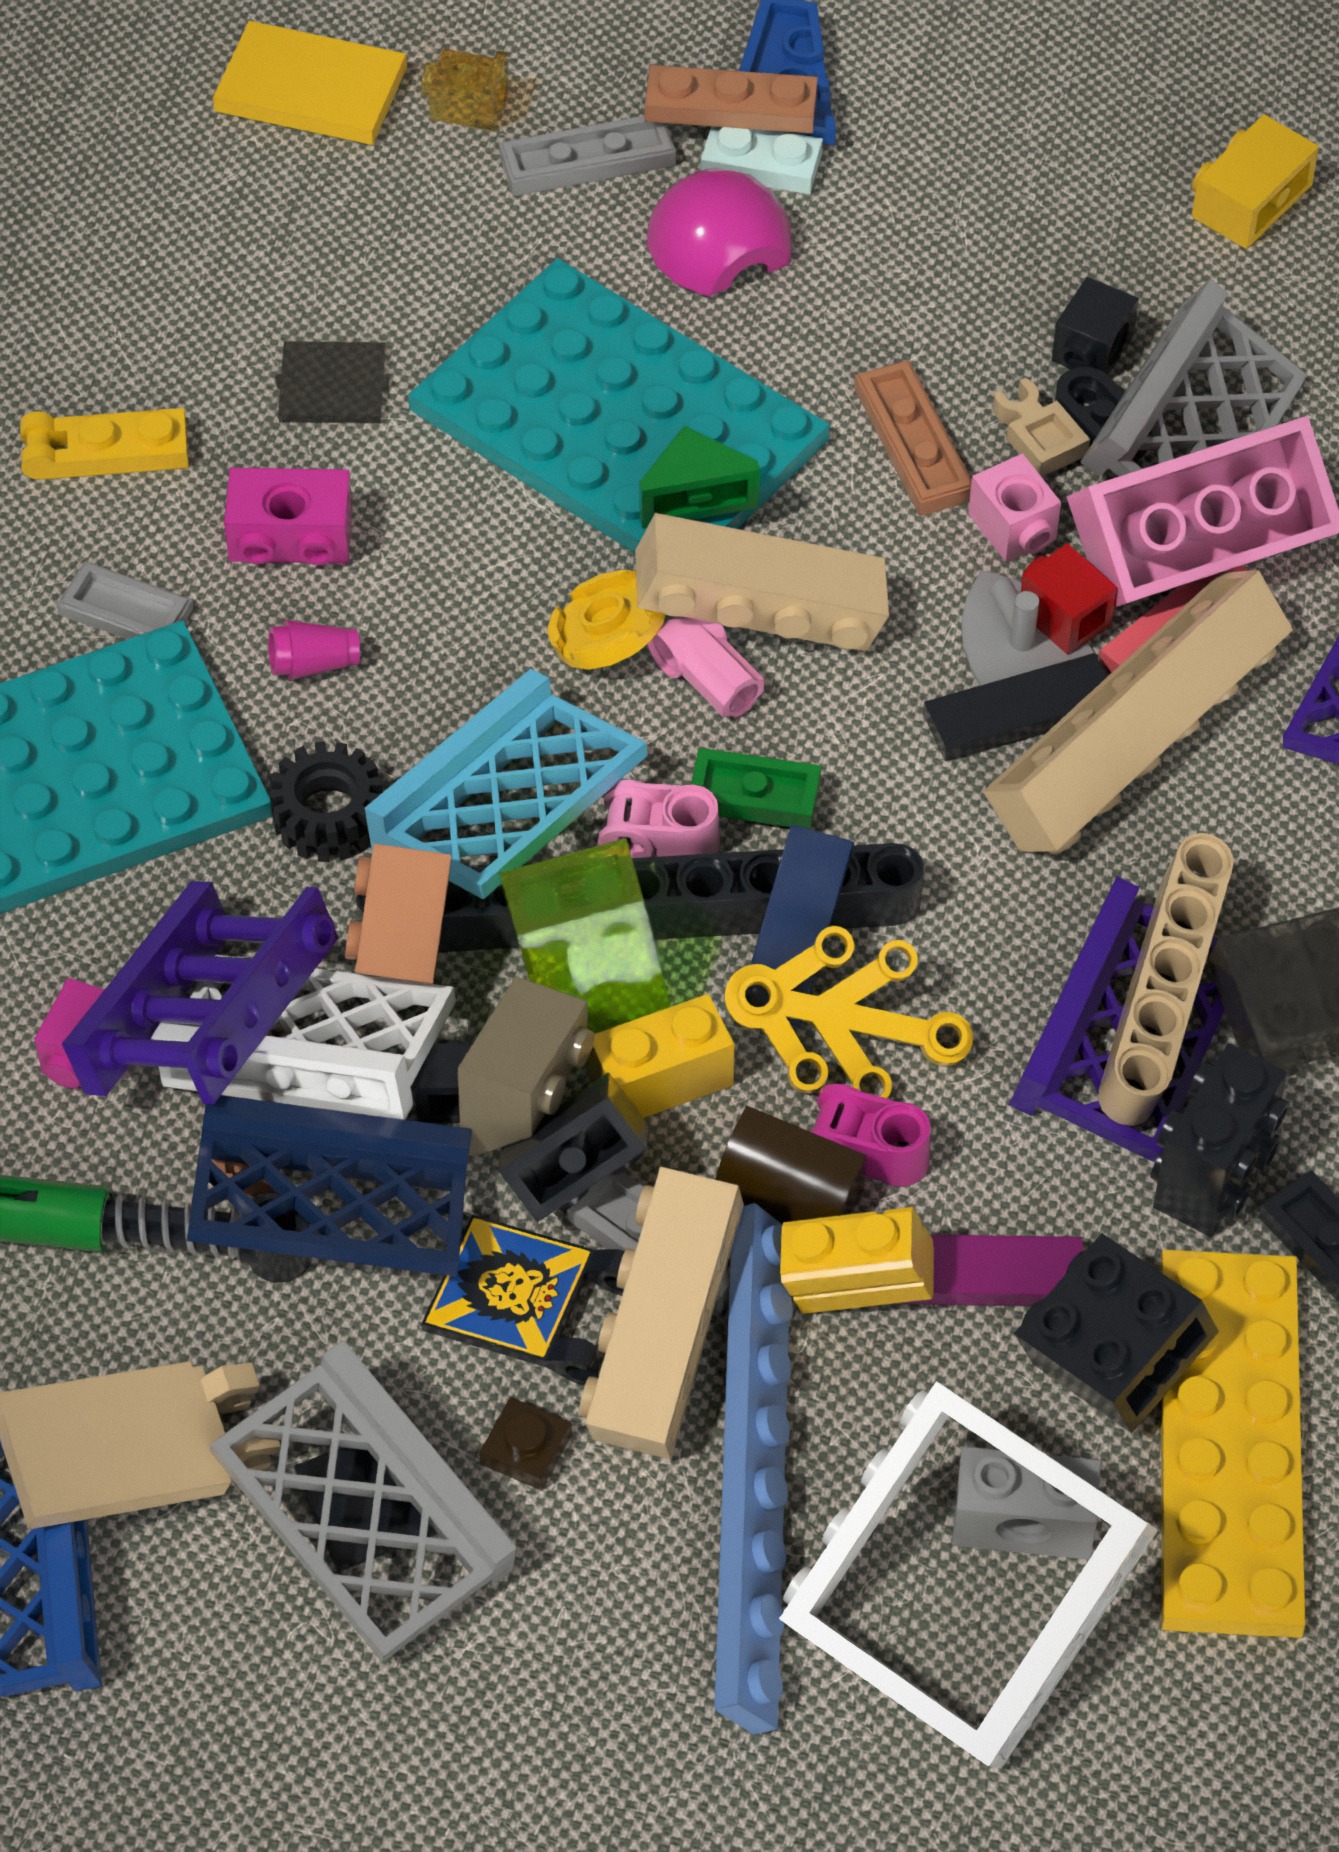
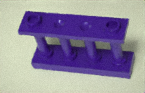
(166, 966)

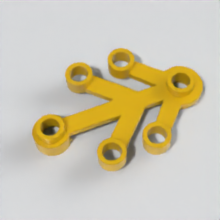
(837, 1014)

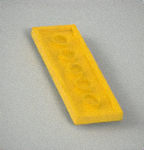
(1235, 1455)

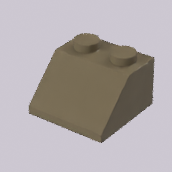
(521, 1064)

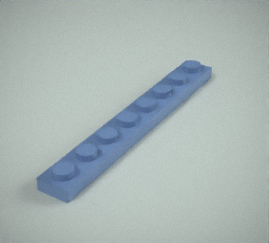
(753, 1478)

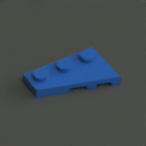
(790, 42)

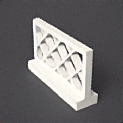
(330, 1076)

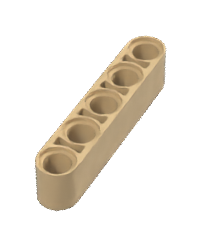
(1153, 999)

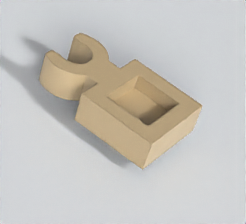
(1041, 433)

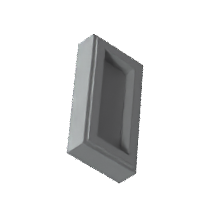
(120, 603)

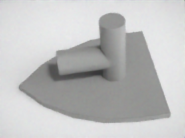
(1002, 631)

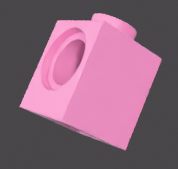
(1014, 508)

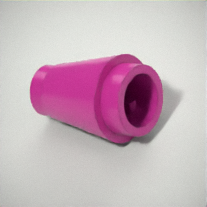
(311, 648)

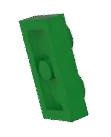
(759, 787)

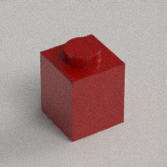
(1072, 596)

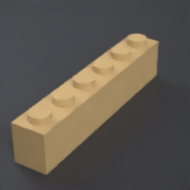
(1138, 712)

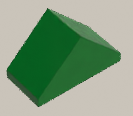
(698, 480)

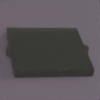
(332, 382)

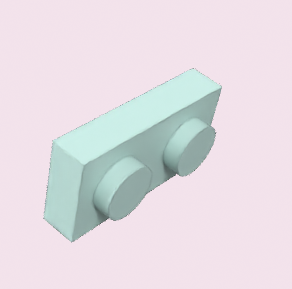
(772, 157)

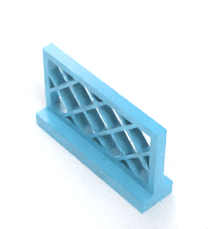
(471, 765)

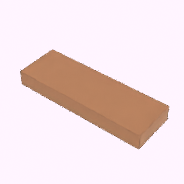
(913, 437)

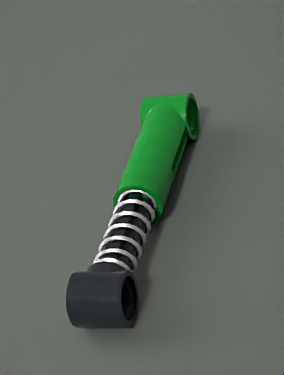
(89, 1217)

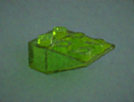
(588, 932)

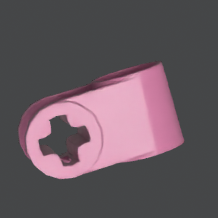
(660, 819)

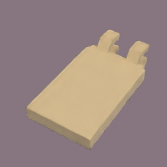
(124, 1440)

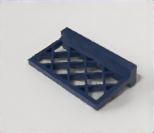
(334, 1148)

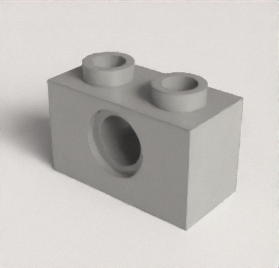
(1017, 1511)

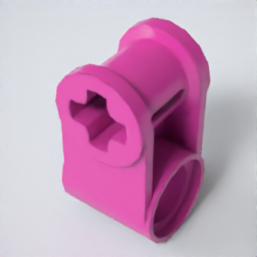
(870, 1126)

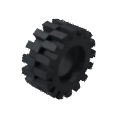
(322, 773)

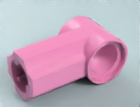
(708, 663)

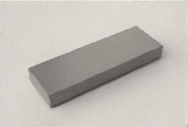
(586, 154)

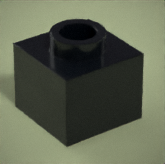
(437, 1083)

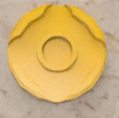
(602, 622)

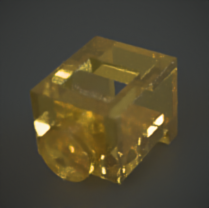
(467, 88)

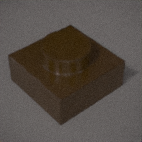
(525, 1443)

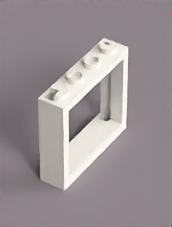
(1063, 1633)

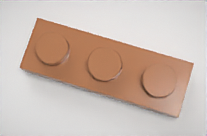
(731, 99)

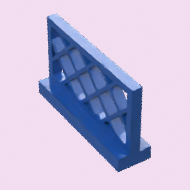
(64, 1600)

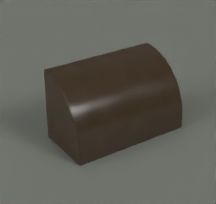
(791, 1169)

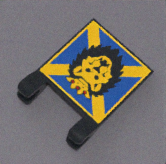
(518, 1295)

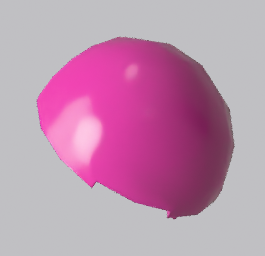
(716, 228)

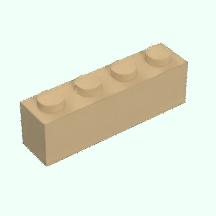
(761, 582)
(663, 1312)

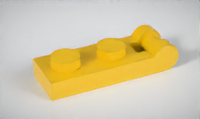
(103, 443)

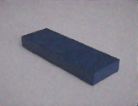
(800, 903)

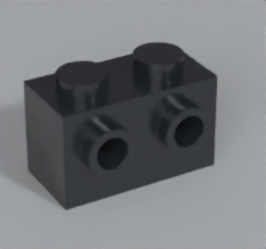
(575, 1148)

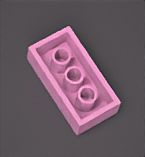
(1207, 511)

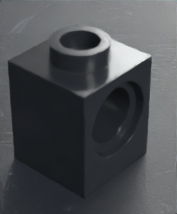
(1095, 327)

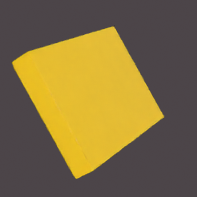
(310, 82)

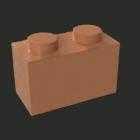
(400, 914)

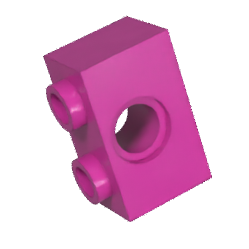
(288, 515)

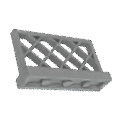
(1166, 372)
(412, 1465)

